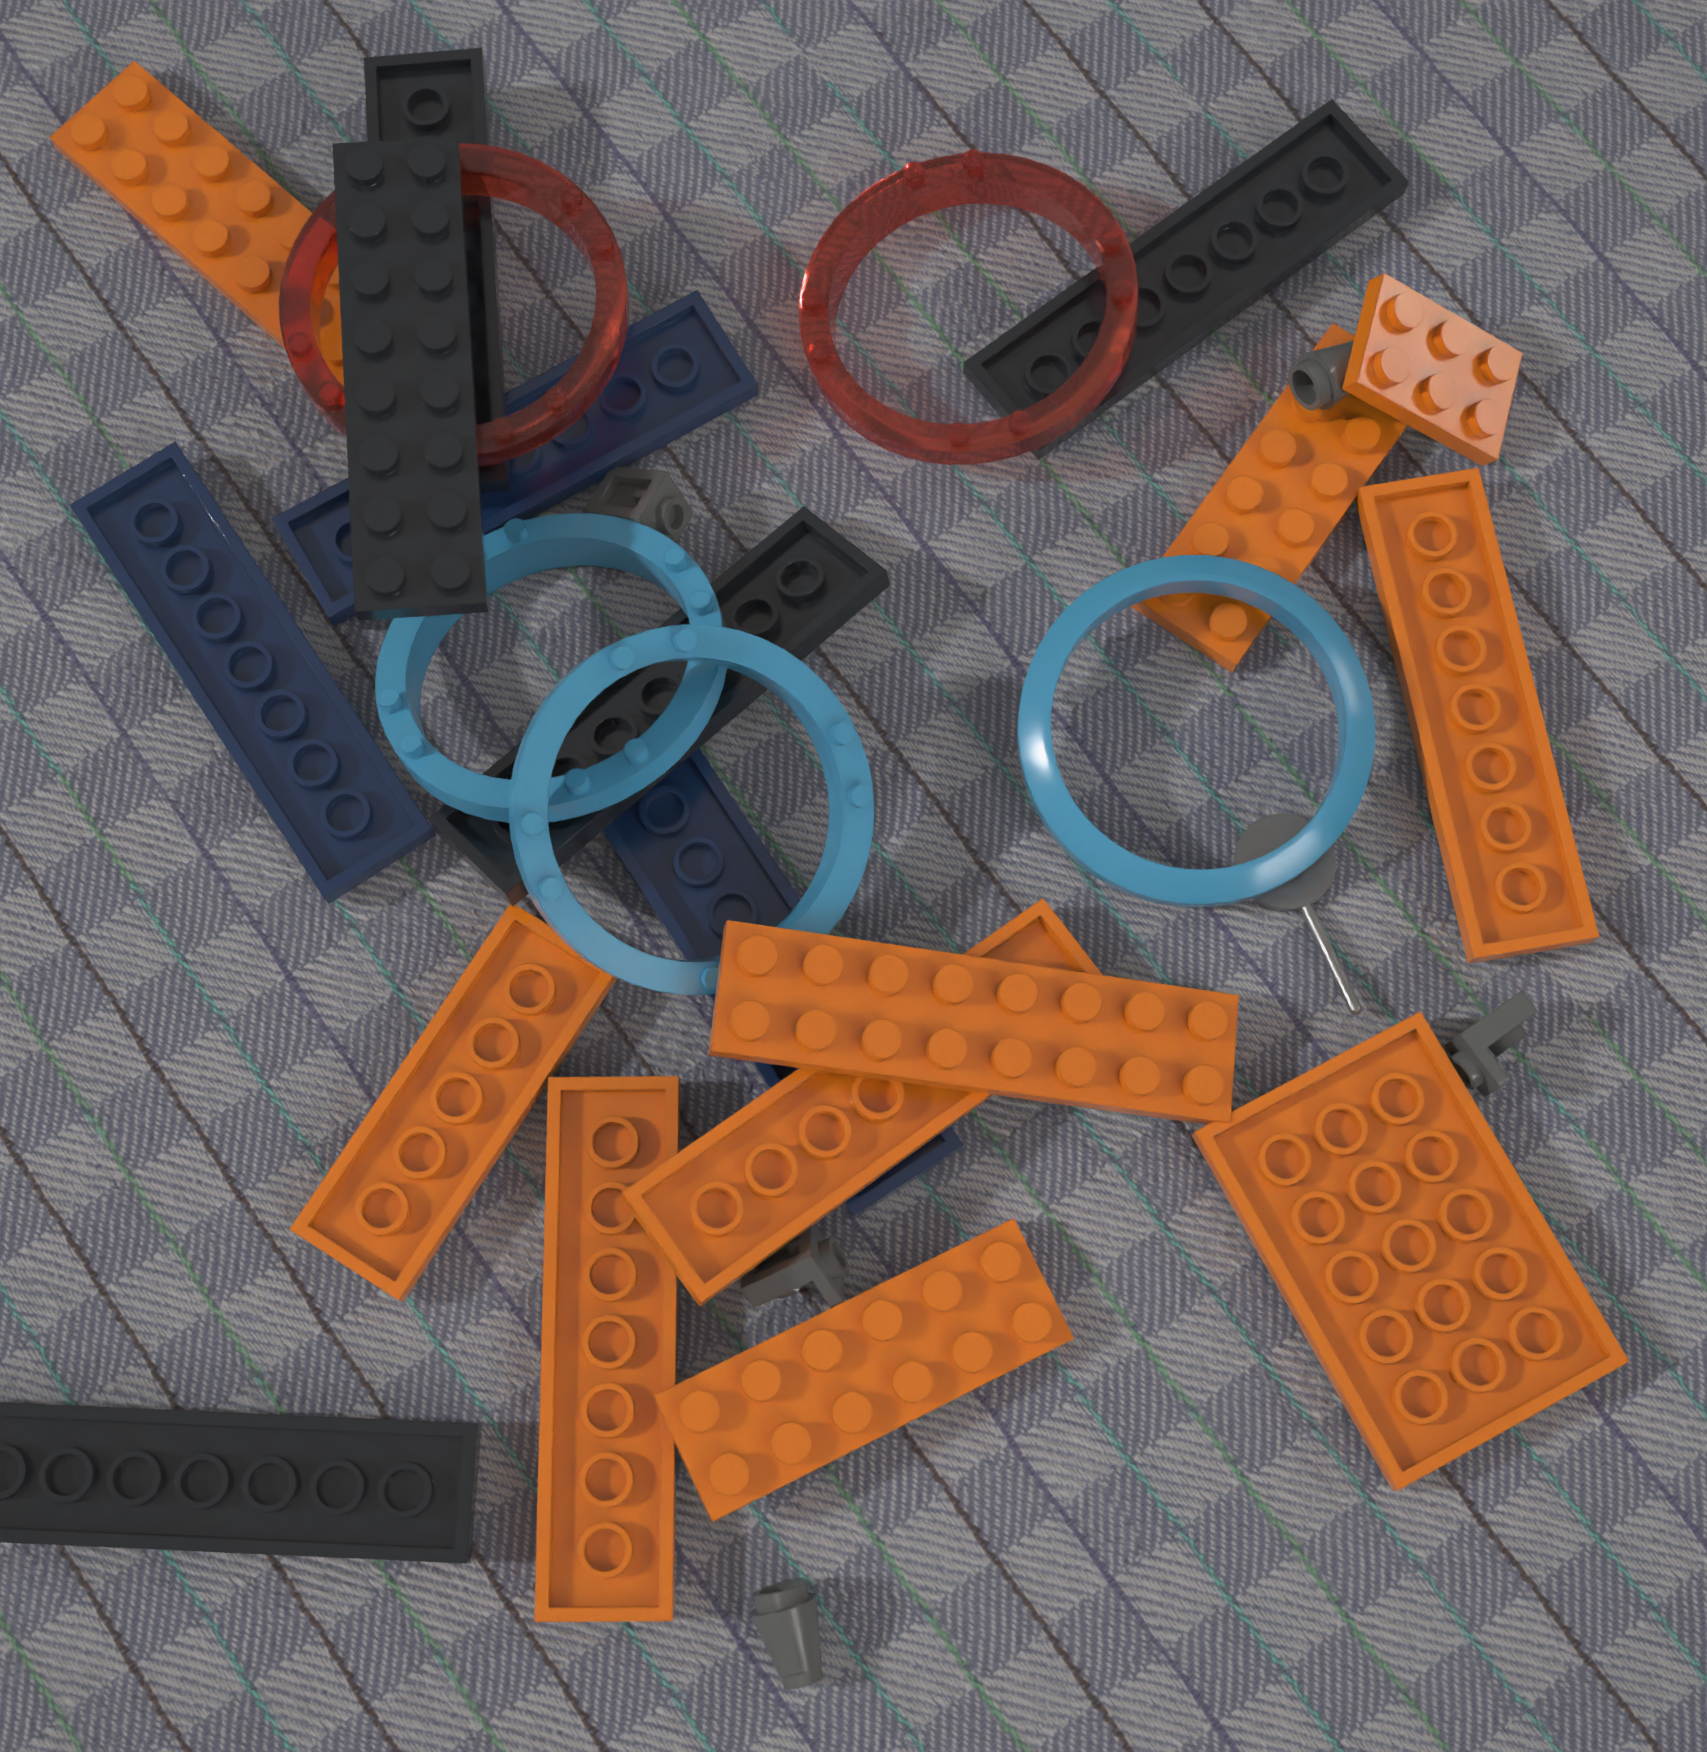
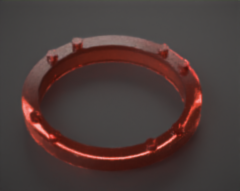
(500, 175)
(954, 182)

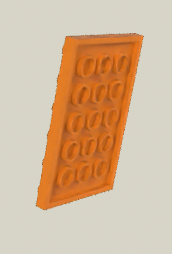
(1409, 1251)

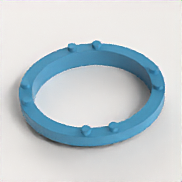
(523, 550)
(1257, 588)
(778, 671)

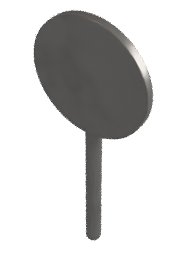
(1302, 891)

